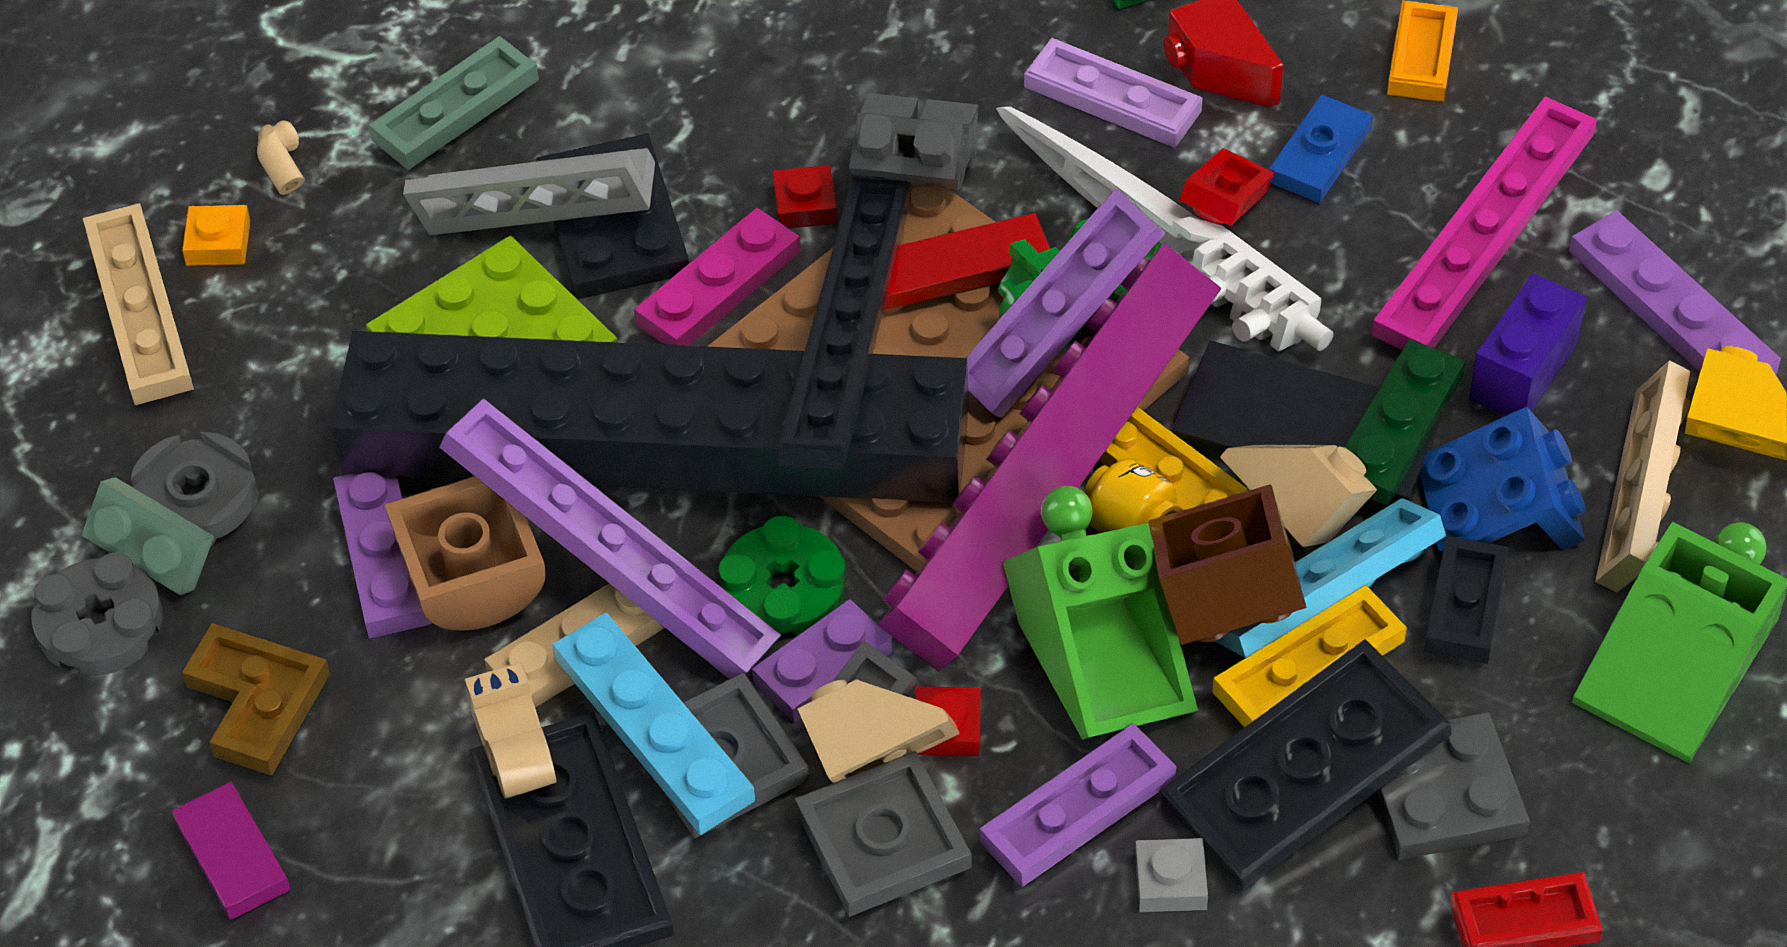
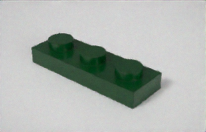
(1404, 415)

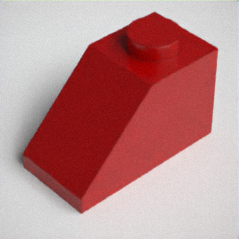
(1223, 52)

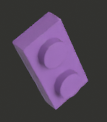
(816, 657)

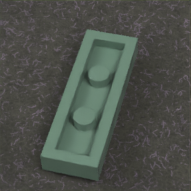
(453, 102)

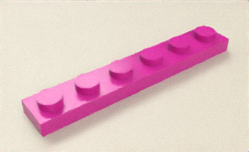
(1484, 226)

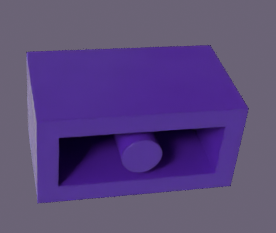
(1527, 346)

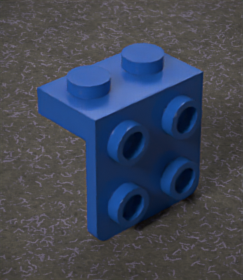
(1503, 482)

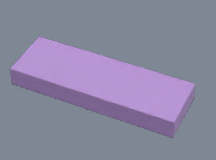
(1113, 92)

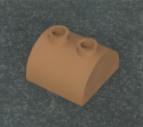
(467, 554)

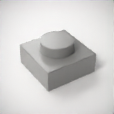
(1171, 875)

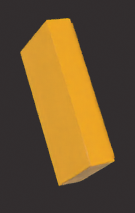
(1422, 51)

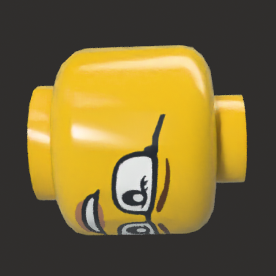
(1128, 496)

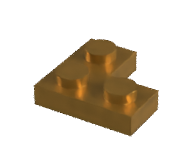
(269, 693)

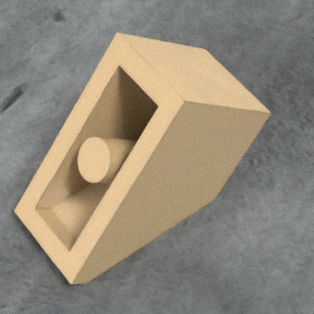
(1313, 485)
(867, 726)

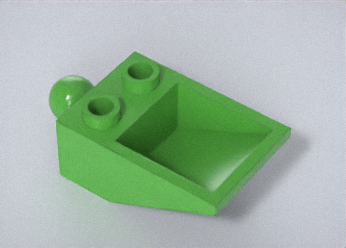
(1102, 625)
(1685, 637)

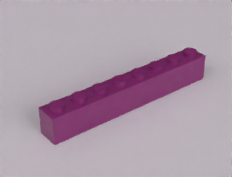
(1055, 448)

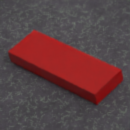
(959, 260)

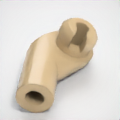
(274, 156)

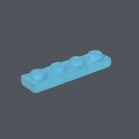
(1347, 564)
(654, 723)

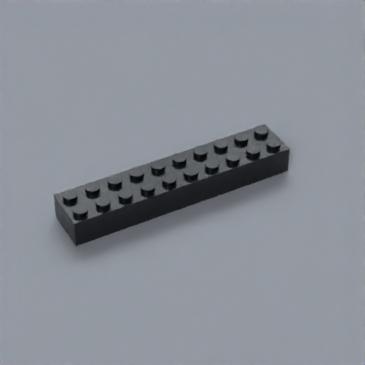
(648, 413)

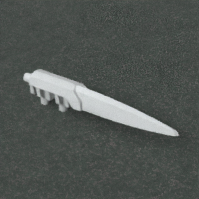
(1262, 294)

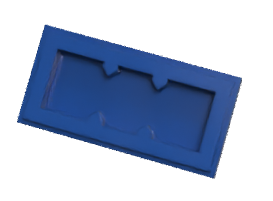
(1320, 148)

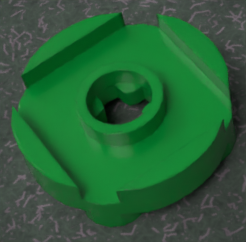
(785, 549)

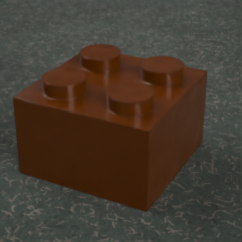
(1226, 565)

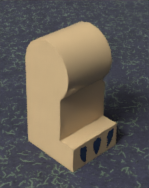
(510, 730)

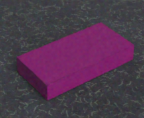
(230, 850)

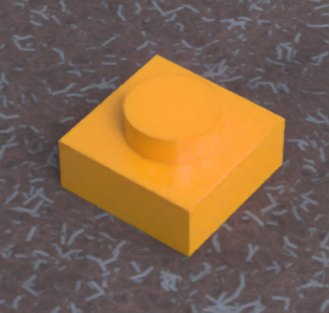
(216, 235)

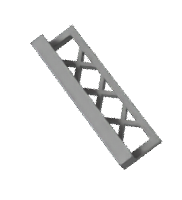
(533, 192)

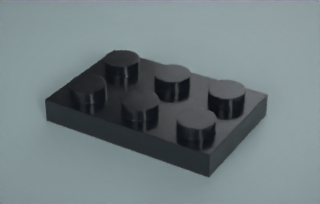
(624, 247)

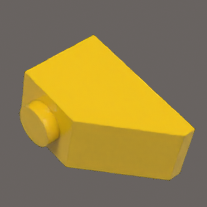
(1739, 403)

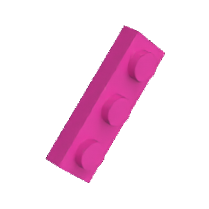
(717, 280)

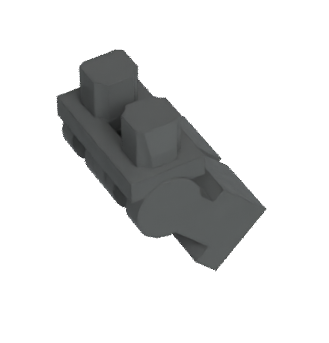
(922, 151)

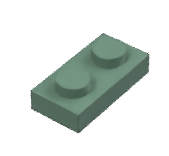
(148, 533)

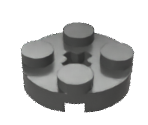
(216, 460)
(90, 585)

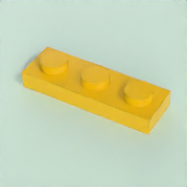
(1303, 652)

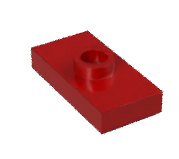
(1528, 913)

